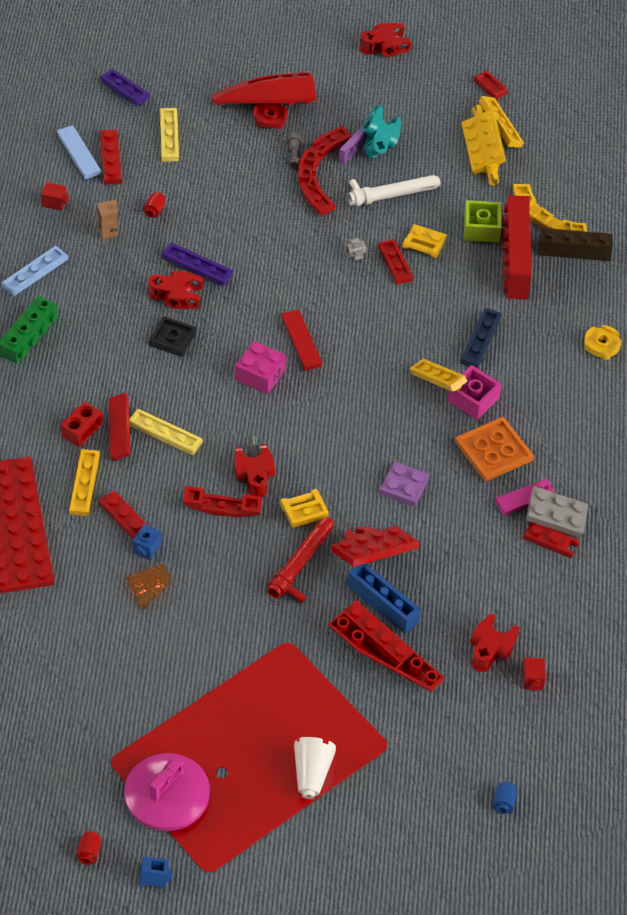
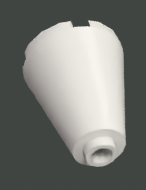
(312, 764)

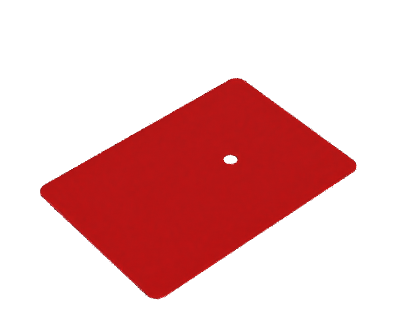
(252, 733)

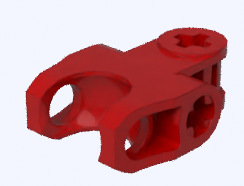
(385, 40)
(175, 289)
(254, 470)
(491, 644)

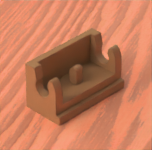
(107, 218)

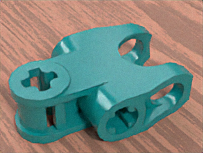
(380, 133)

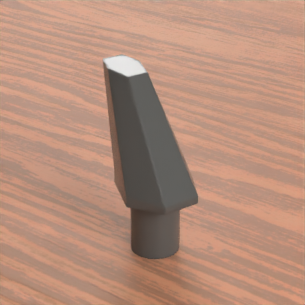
(252, 448)

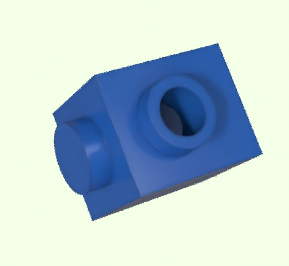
(147, 542)

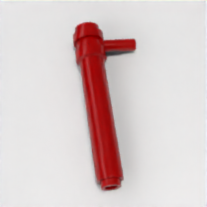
(285, 577)

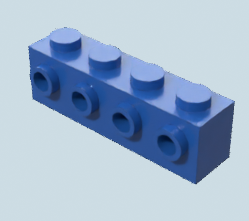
(384, 597)

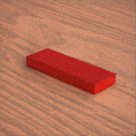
(395, 261)

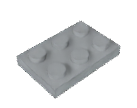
(557, 512)

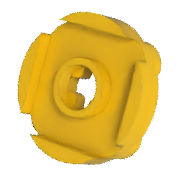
(599, 349)

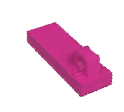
(520, 498)

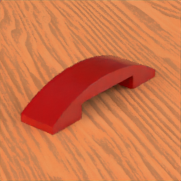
(221, 505)

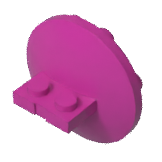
(167, 792)

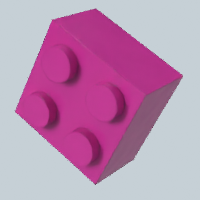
(260, 367)
(476, 394)

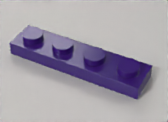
(197, 264)

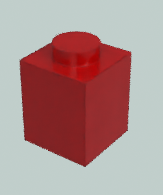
(54, 196)
(533, 673)

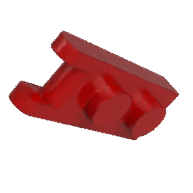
(550, 539)

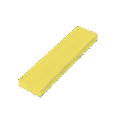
(169, 134)
(165, 432)

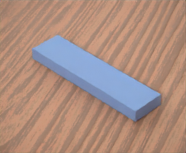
(78, 152)
(34, 270)

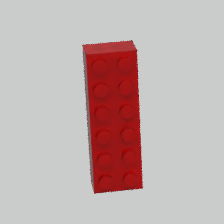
(516, 247)

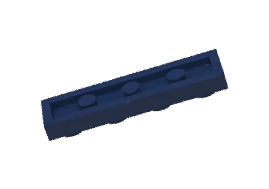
(481, 338)

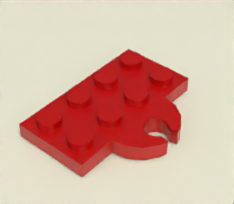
(372, 544)

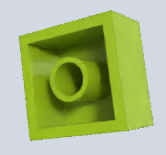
(482, 221)

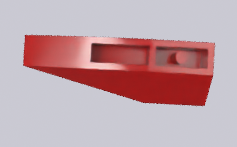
(270, 89)
(381, 645)

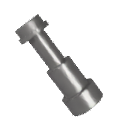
(294, 141)

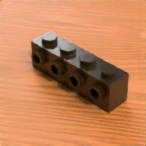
(575, 244)

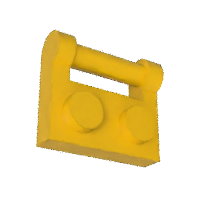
(425, 240)
(305, 512)

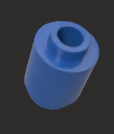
(504, 797)

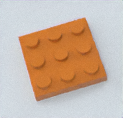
(494, 449)

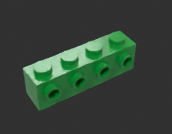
(28, 329)

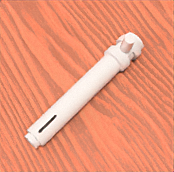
(368, 195)

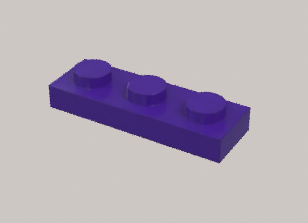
(124, 87)

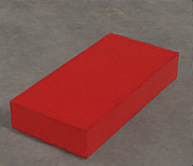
(490, 85)

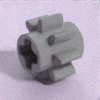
(355, 248)

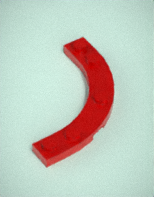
(308, 165)

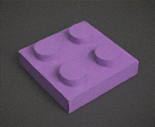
(404, 484)

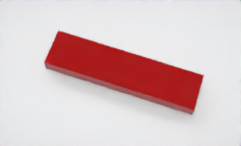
(301, 339)
(119, 426)

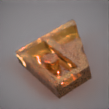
(149, 584)

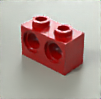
(81, 424)

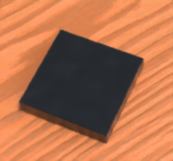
(172, 336)

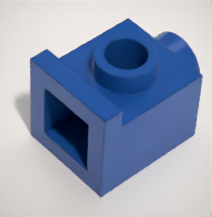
(154, 872)

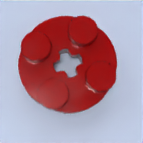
(276, 120)

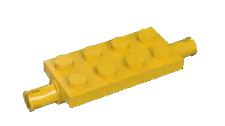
(484, 143)

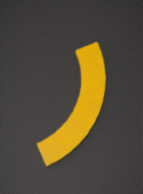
(541, 216)

